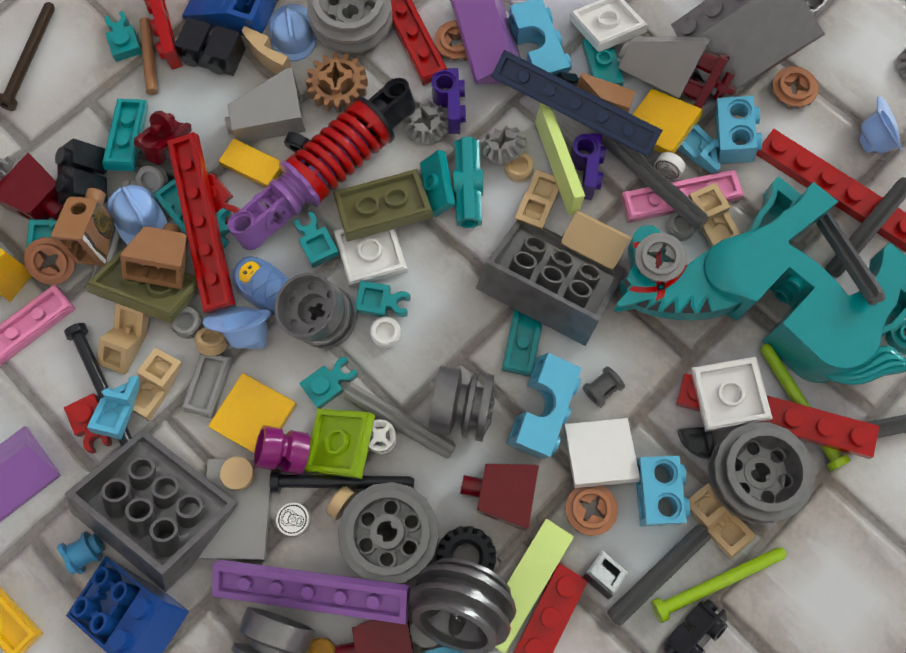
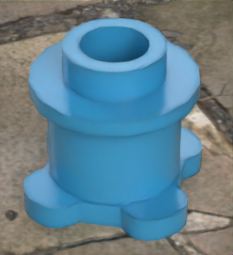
(81, 552)

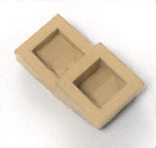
(263, 51)
(538, 200)
(719, 224)
(156, 379)
(725, 529)

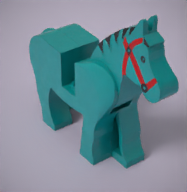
(826, 329)

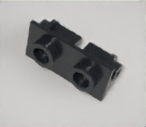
(706, 625)

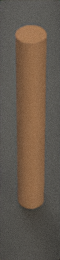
(148, 56)

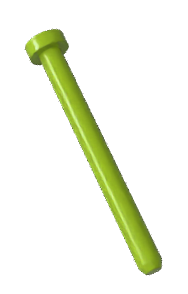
(796, 396)
(664, 608)

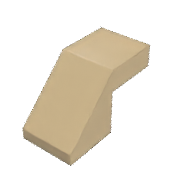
(121, 344)

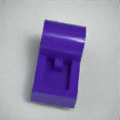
(450, 98)
(589, 163)

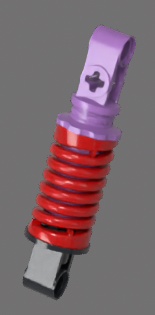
(324, 162)

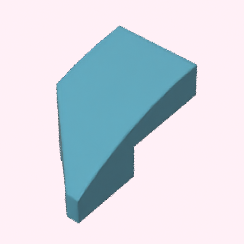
(701, 149)
(115, 409)

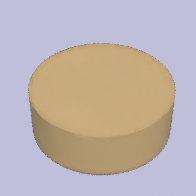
(520, 168)
(210, 342)
(237, 473)
(340, 502)

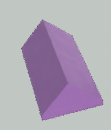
(484, 35)
(23, 471)

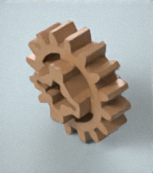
(323, 81)

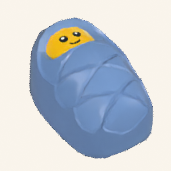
(258, 282)

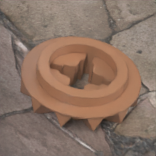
(444, 38)
(806, 86)
(35, 258)
(605, 506)

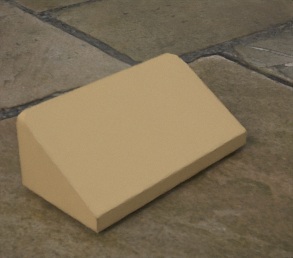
(595, 240)

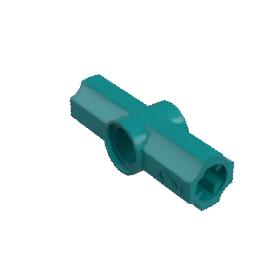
(468, 182)

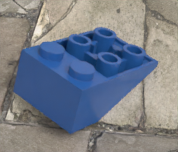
(232, 13)
(126, 611)

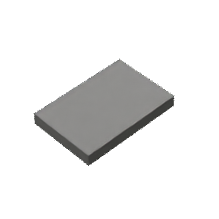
(247, 528)

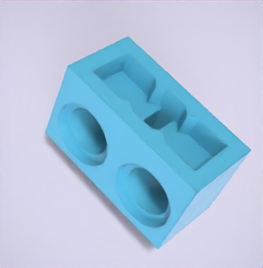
(733, 129)
(651, 491)

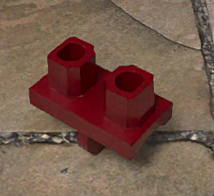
(714, 66)
(155, 137)

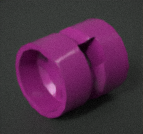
(283, 450)

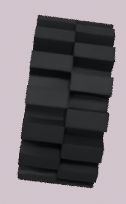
(472, 536)

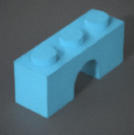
(533, 24)
(557, 383)

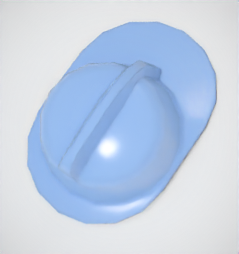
(292, 32)
(880, 130)
(133, 209)
(240, 326)

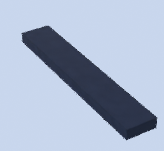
(576, 103)

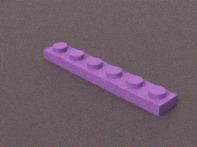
(311, 591)

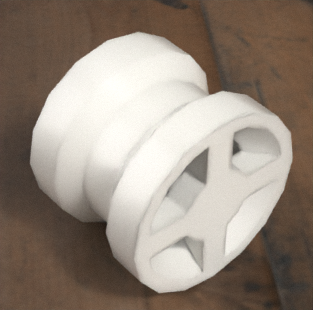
(378, 434)

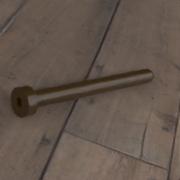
(7, 99)

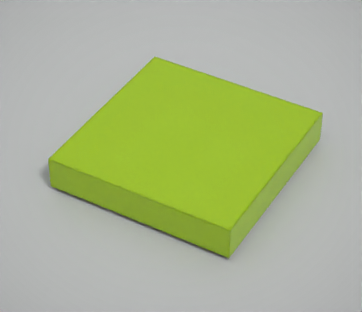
(339, 443)

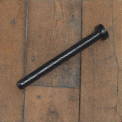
(77, 334)
(280, 481)

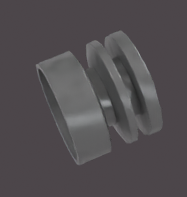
(303, 304)
(461, 403)
(272, 633)

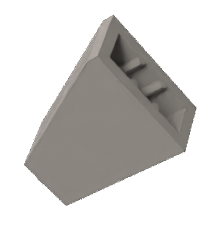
(663, 60)
(267, 110)

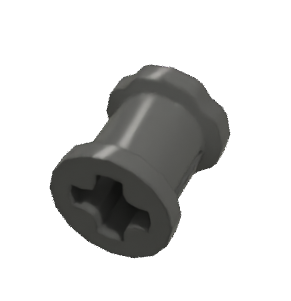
(603, 386)

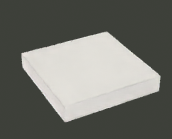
(608, 23)
(371, 256)
(731, 394)
(601, 453)

